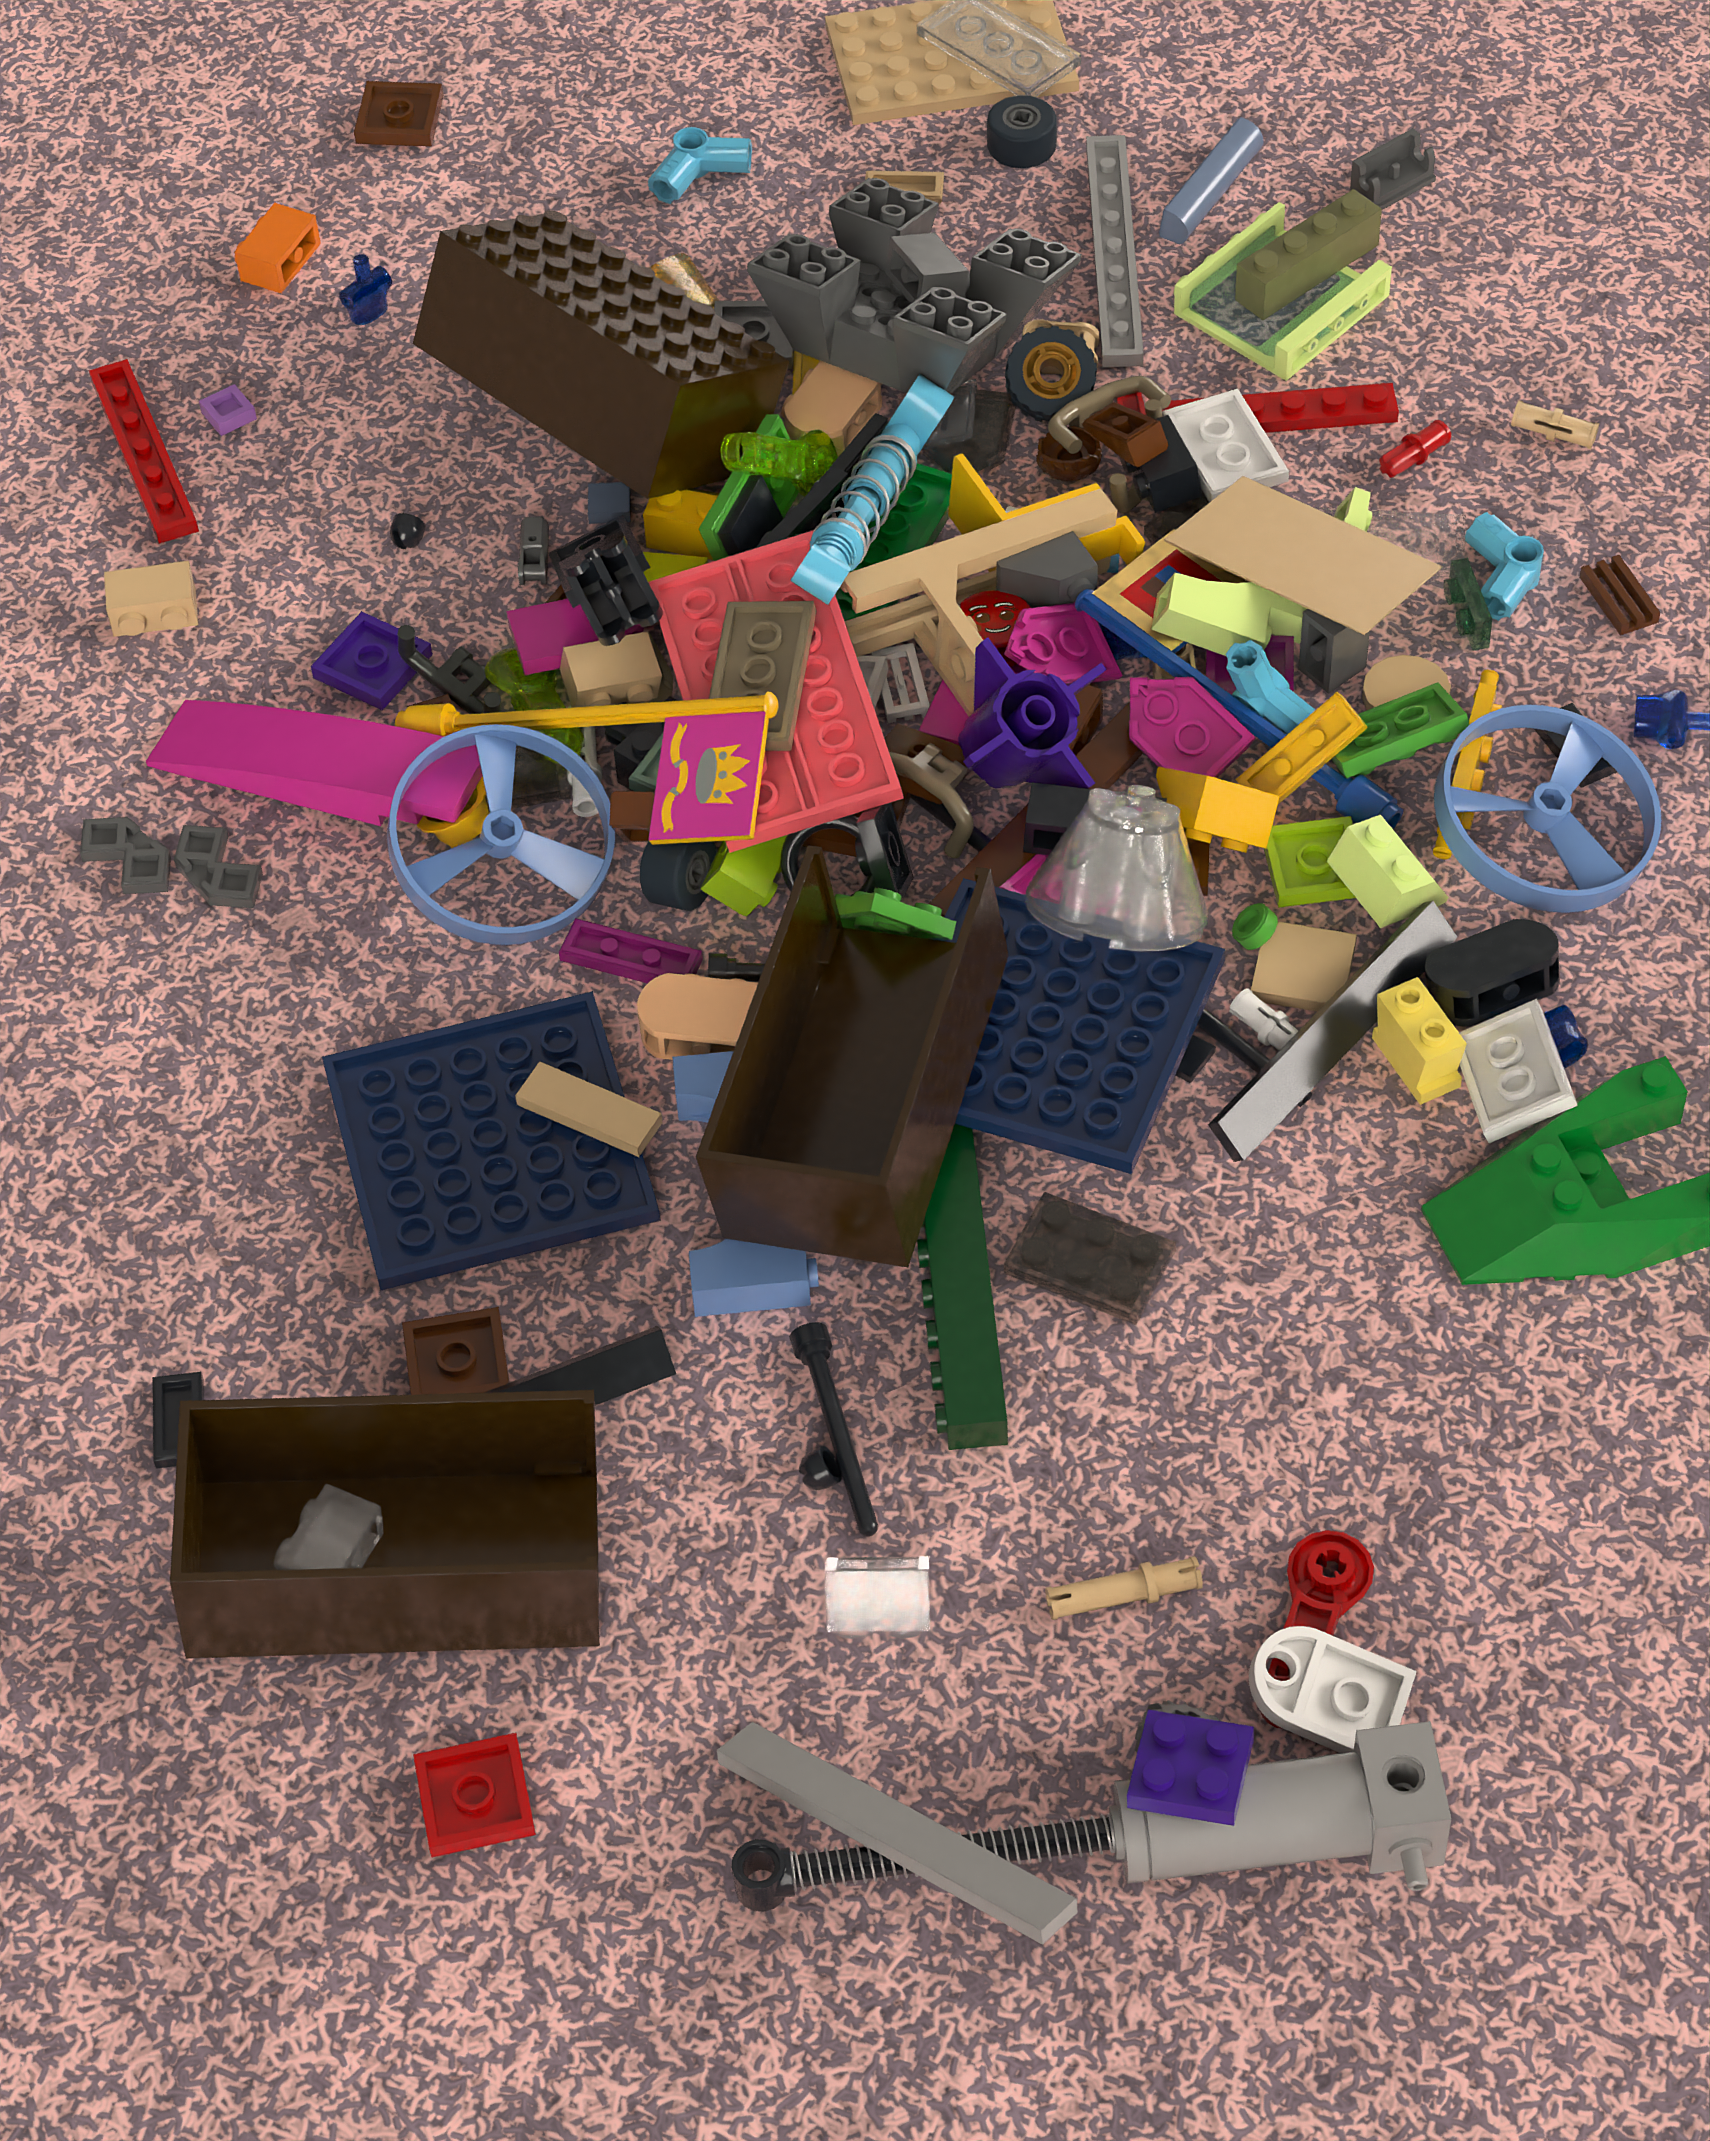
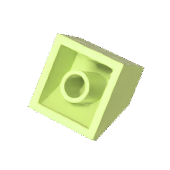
(1383, 872)

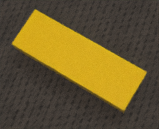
(1305, 749)

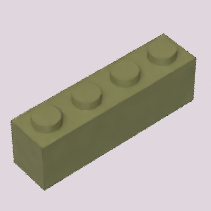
(1308, 254)

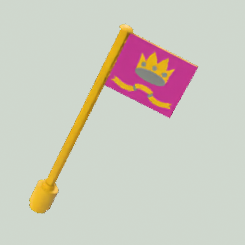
(706, 761)

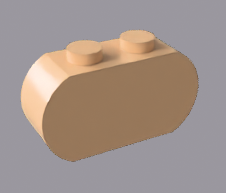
(833, 403)
(692, 1014)

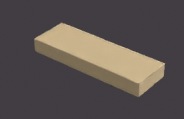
(589, 1109)

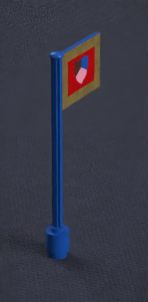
(1127, 609)

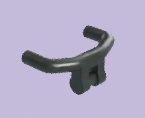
(445, 677)

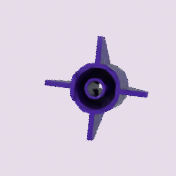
(1023, 724)

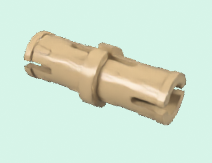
(1554, 424)

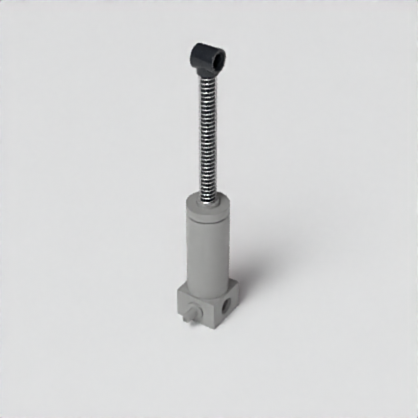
(1368, 1802)

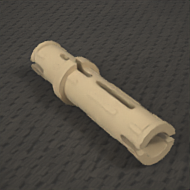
(1126, 1587)

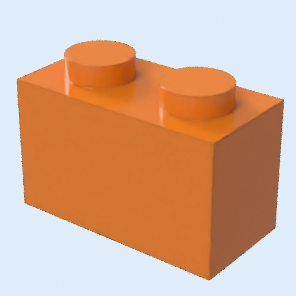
(277, 247)

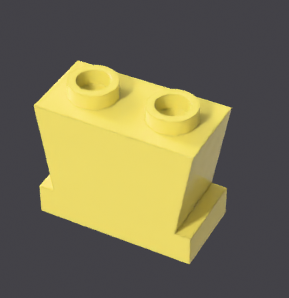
(1419, 1040)

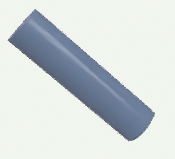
(1210, 181)

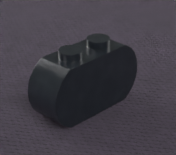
(1494, 971)

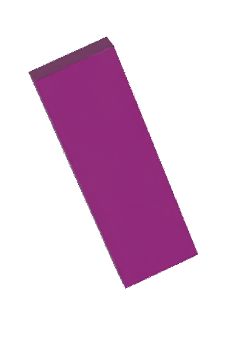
(626, 952)

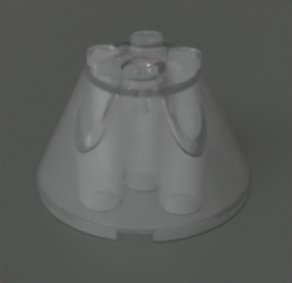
(1122, 875)

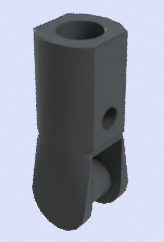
(533, 550)

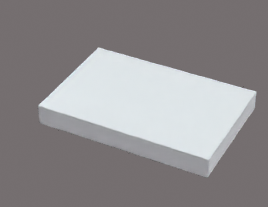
(1227, 443)
(1514, 1071)

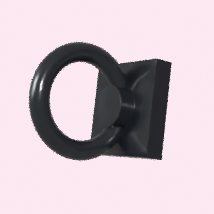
(877, 848)

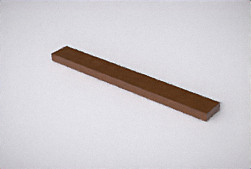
(1105, 761)

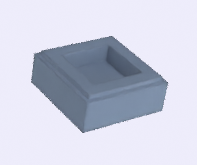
(608, 502)

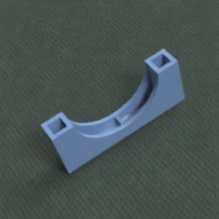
(735, 1273)

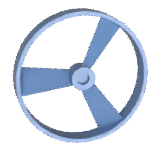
(1548, 811)
(503, 835)

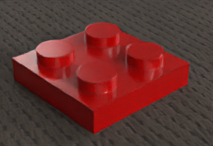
(474, 1795)

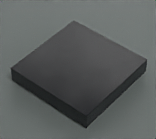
(750, 517)

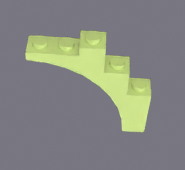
(1230, 613)

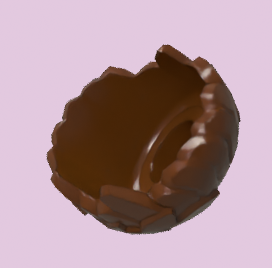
(1066, 466)

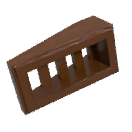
(631, 814)

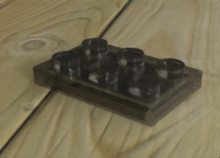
(1090, 1258)

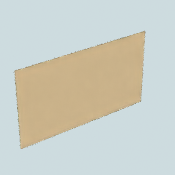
(1303, 554)

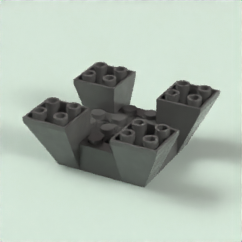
(855, 318)

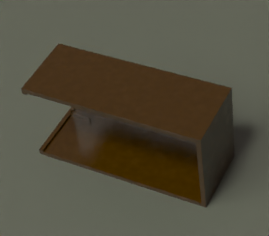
(596, 350)
(849, 1077)
(479, 1516)

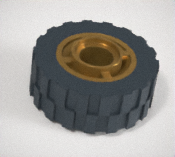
(1044, 349)

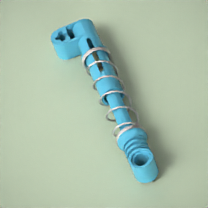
(839, 542)

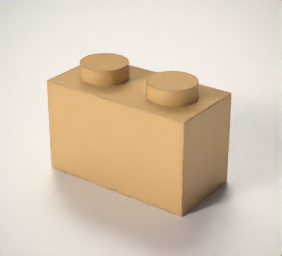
(151, 598)
(611, 673)

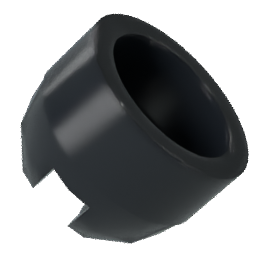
(406, 530)
(820, 1469)

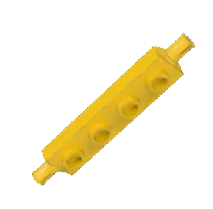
(1479, 750)

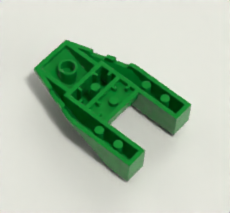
(1557, 1206)

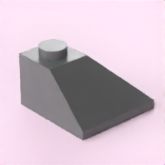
(1048, 572)

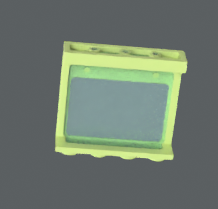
(1296, 331)

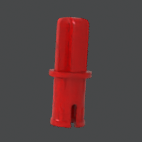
(1415, 448)

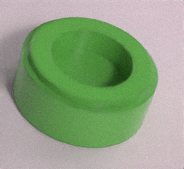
(1254, 926)

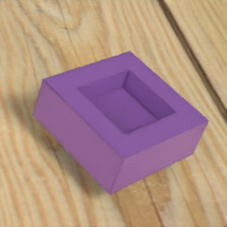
(227, 410)

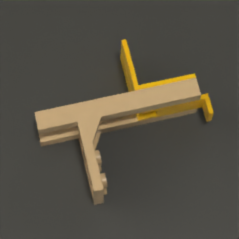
(986, 537)

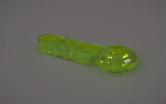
(797, 460)
(531, 693)

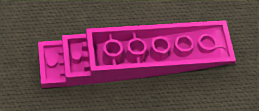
(315, 760)

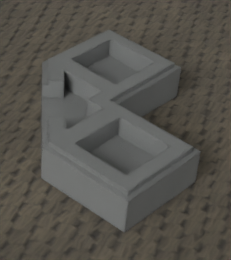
(144, 860)
(219, 883)

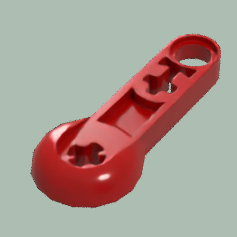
(1321, 1599)

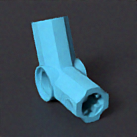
(694, 157)
(1516, 563)
(1264, 688)

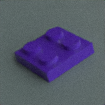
(367, 661)
(1190, 1767)

